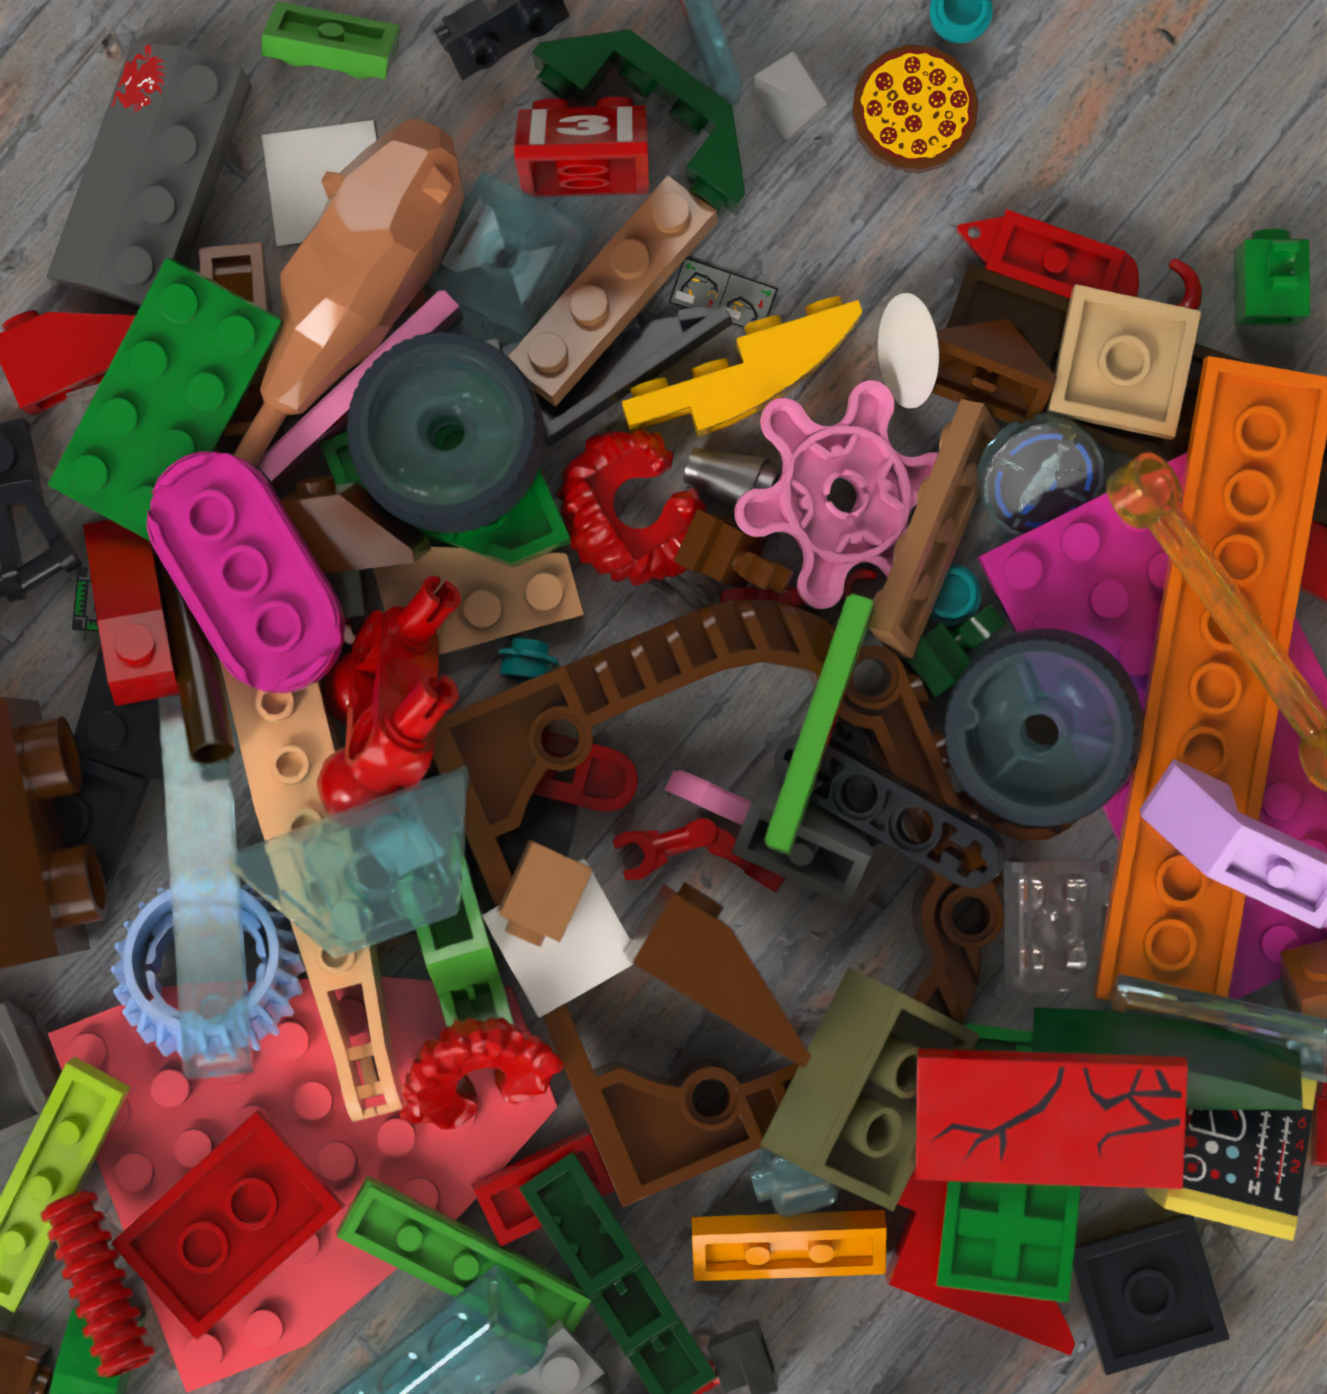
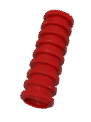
(97, 1284)

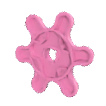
(811, 461)

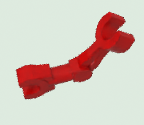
(694, 835)

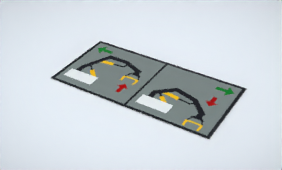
(714, 287)

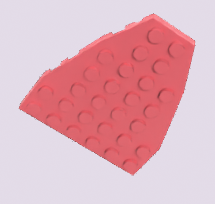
(177, 1122)

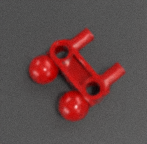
(388, 700)

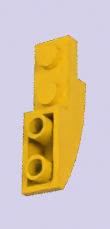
(772, 364)

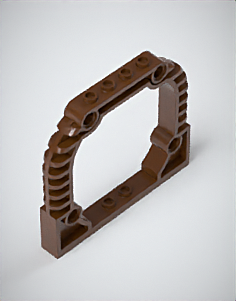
(648, 1121)

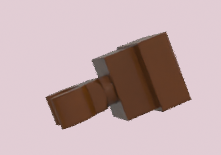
(728, 555)

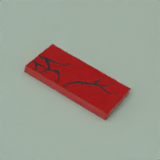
(1051, 1118)

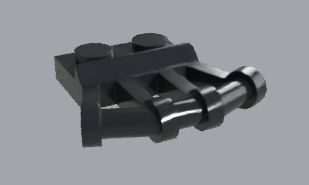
(22, 487)

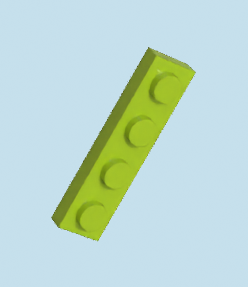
(52, 1168)

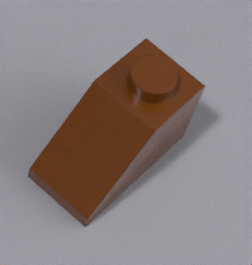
(350, 528)

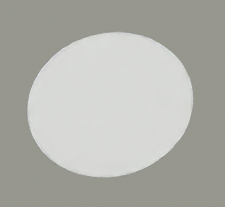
(908, 350)

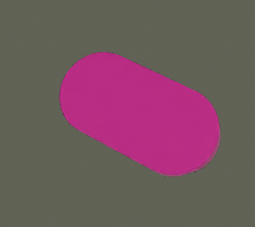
(245, 572)

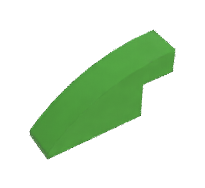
(464, 960)

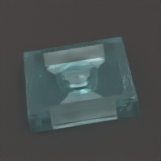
(515, 221)

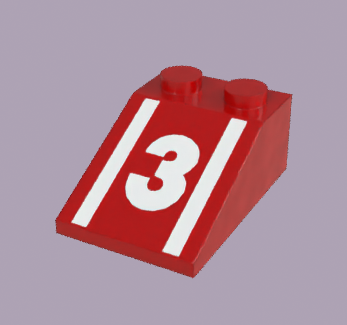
(582, 148)

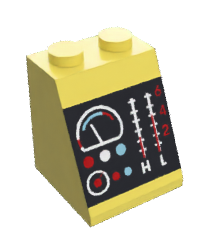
(1244, 1167)

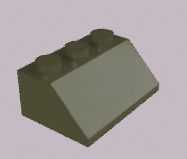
(856, 1098)

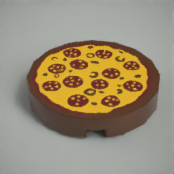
(914, 108)

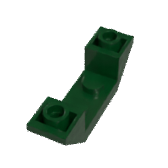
(581, 64)

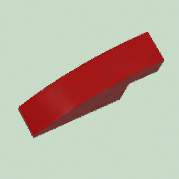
(916, 1267)

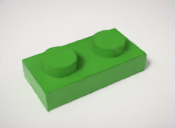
(330, 40)

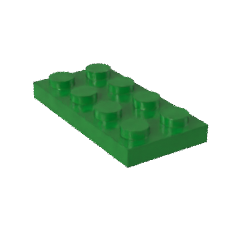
(164, 392)
(1009, 1234)

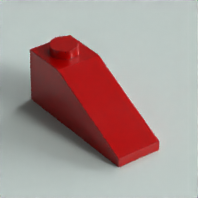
(58, 354)
(129, 614)

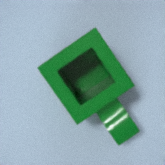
(1271, 279)

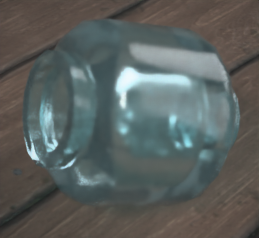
(789, 1186)

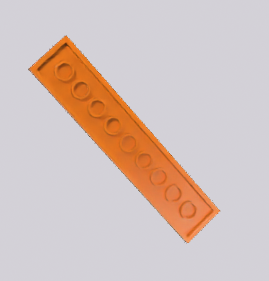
(1253, 502)

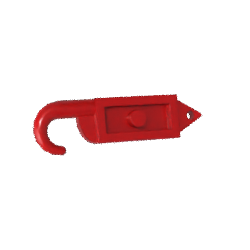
(1060, 259)

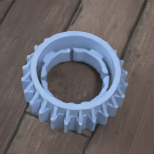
(153, 933)

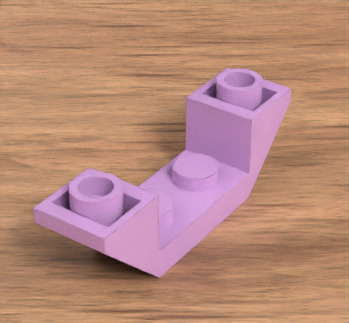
(1234, 849)

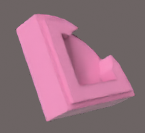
(708, 796)

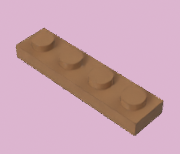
(613, 289)
(935, 531)

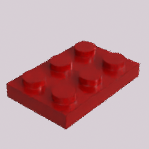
(227, 1224)

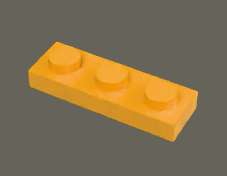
(789, 1247)

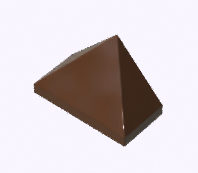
(993, 367)

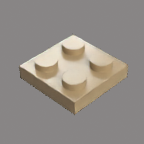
(1124, 362)

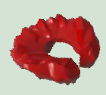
(591, 516)
(438, 1079)

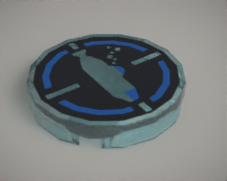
(1038, 472)

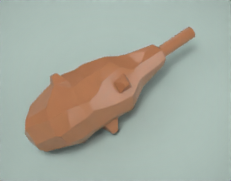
(358, 268)

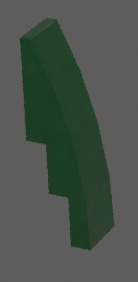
(1223, 1065)
(616, 1280)

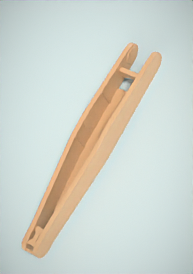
(283, 752)

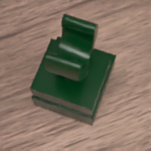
(943, 656)

